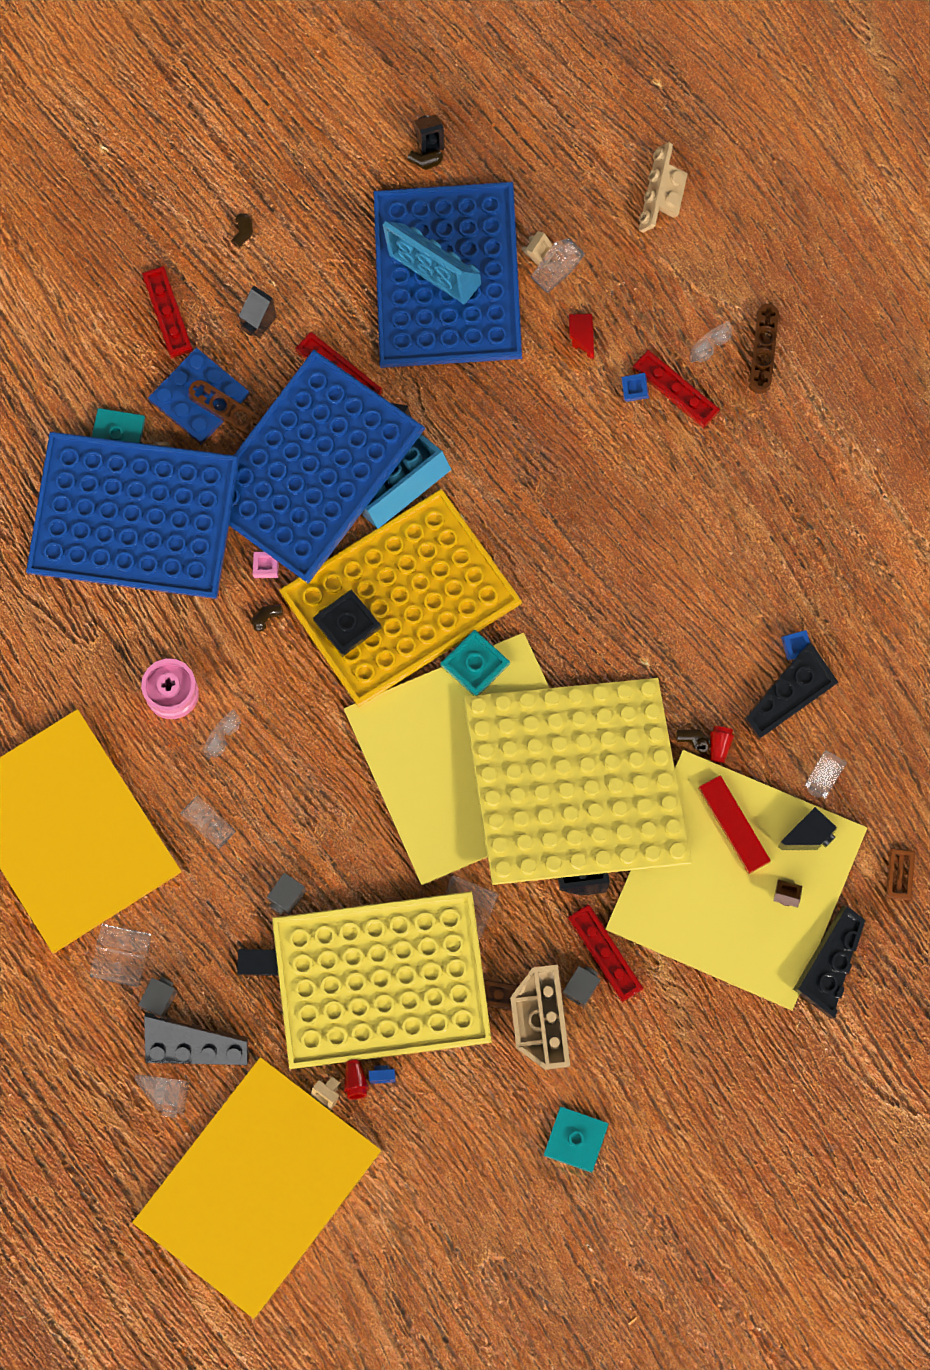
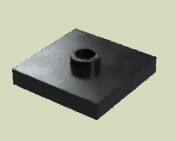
(347, 623)

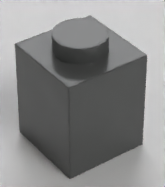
(285, 894)
(582, 986)
(158, 997)

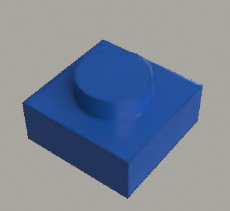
(635, 387)
(794, 643)
(382, 1074)

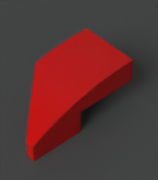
(582, 333)

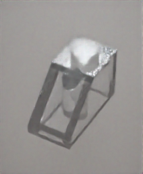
(557, 264)
(825, 774)
(165, 1093)

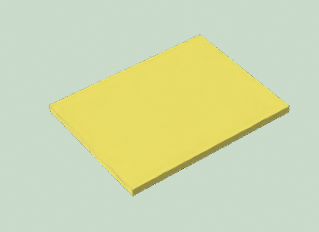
(381, 980)

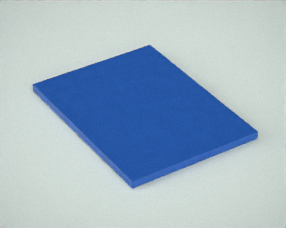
(422, 321)
(316, 464)
(133, 515)

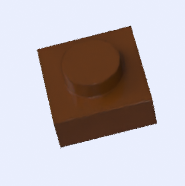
(787, 893)

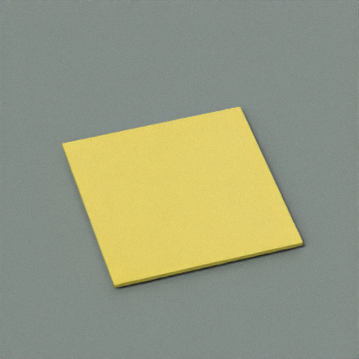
(425, 764)
(576, 781)
(720, 914)

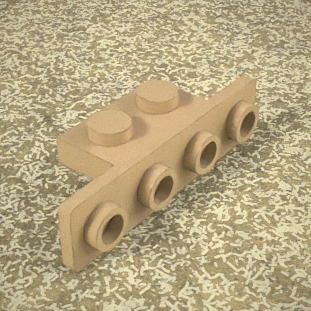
(664, 189)

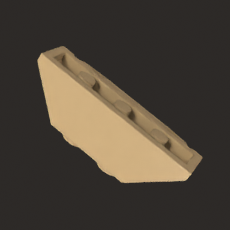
(540, 1018)

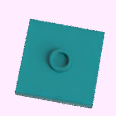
(118, 426)
(475, 663)
(576, 1139)

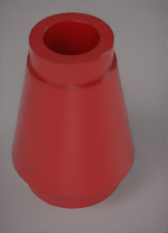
(720, 743)
(355, 1082)

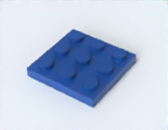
(175, 403)

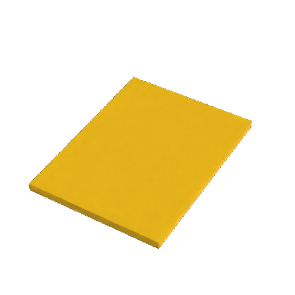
(420, 581)
(74, 833)
(257, 1187)

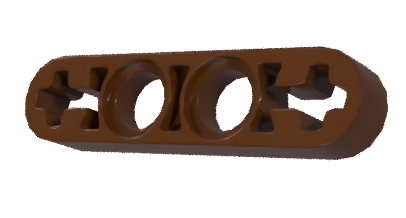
(764, 348)
(231, 406)

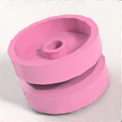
(183, 685)

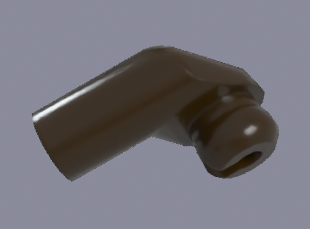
(426, 161)
(245, 230)
(264, 614)
(695, 737)

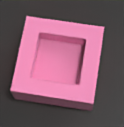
(264, 566)

